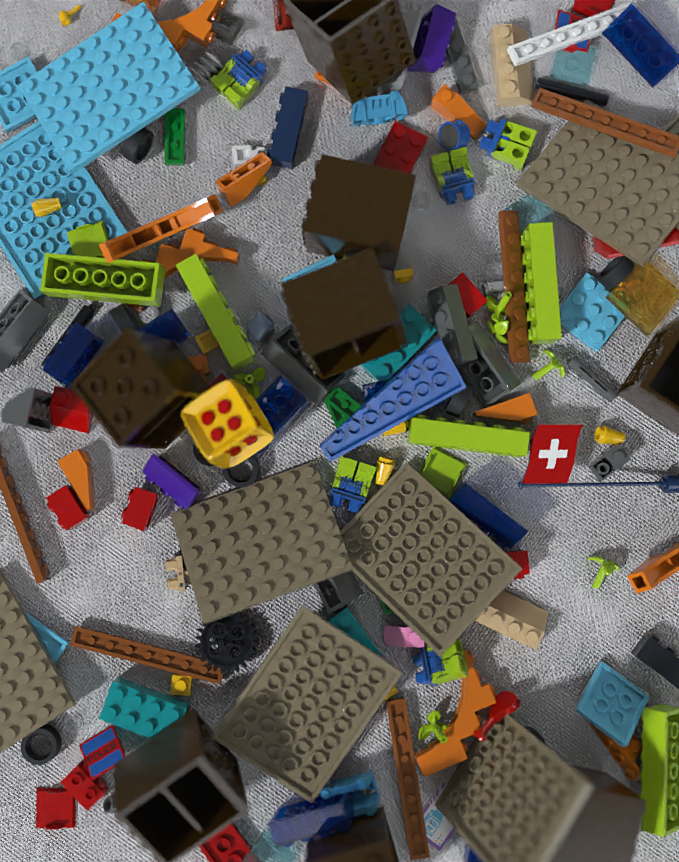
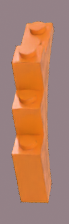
(193, 25)
(160, 228)
(193, 243)
(655, 570)
(463, 724)

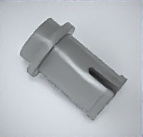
(493, 286)

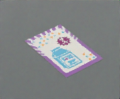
(437, 826)

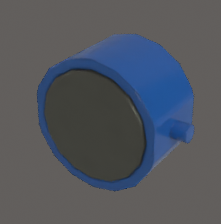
(454, 135)

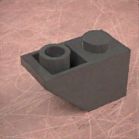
(609, 462)

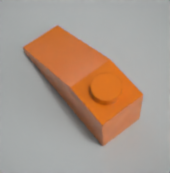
(453, 107)
(241, 181)
(513, 410)
(79, 473)

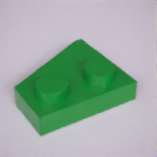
(340, 406)

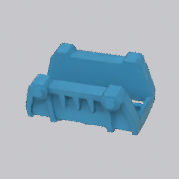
(378, 109)
(362, 802)

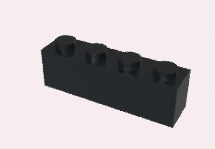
(658, 658)

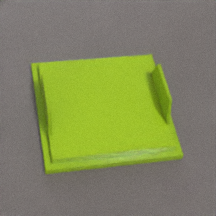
(86, 239)
(442, 471)

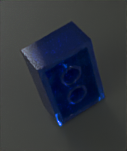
(72, 354)

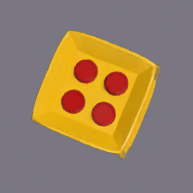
(227, 424)

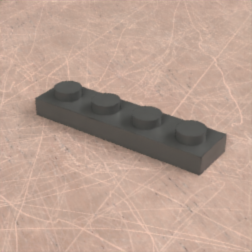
(461, 62)

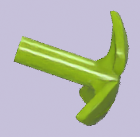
(499, 309)
(498, 329)
(554, 363)
(257, 376)
(607, 568)
(437, 728)

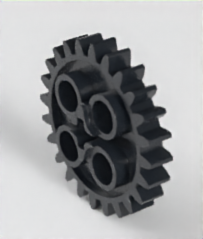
(224, 659)

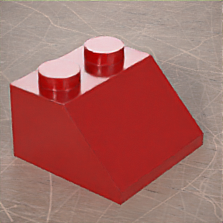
(69, 410)

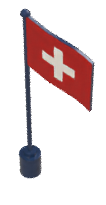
(554, 456)

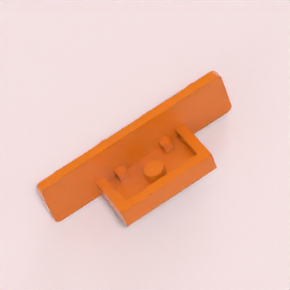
(623, 755)

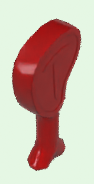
(505, 704)

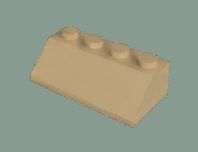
(512, 82)
(515, 619)

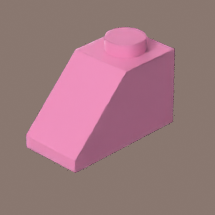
(401, 636)

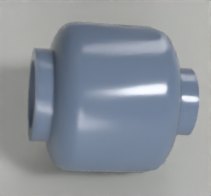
(259, 327)

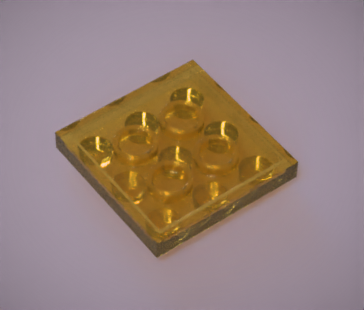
(644, 297)

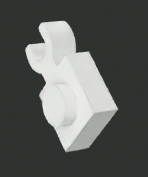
(244, 153)

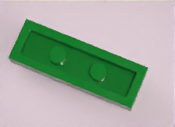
(175, 137)

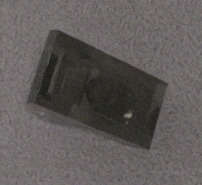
(227, 27)

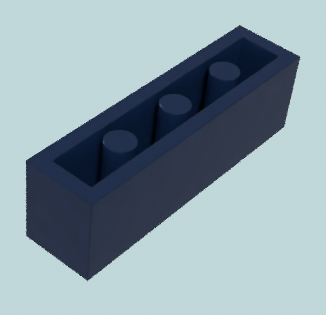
(288, 127)

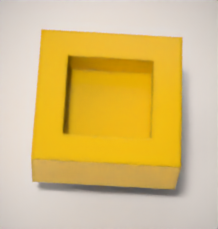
(403, 276)
(207, 342)
(181, 685)

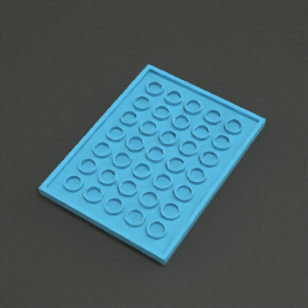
(108, 87)
(36, 171)

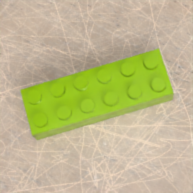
(102, 281)
(541, 283)
(213, 307)
(468, 437)
(660, 769)

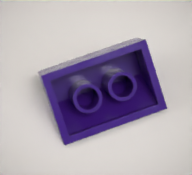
(433, 39)
(171, 481)

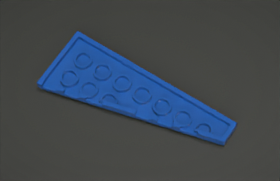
(414, 389)

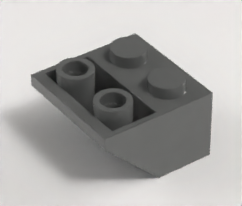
(338, 591)

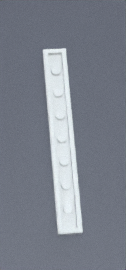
(562, 37)

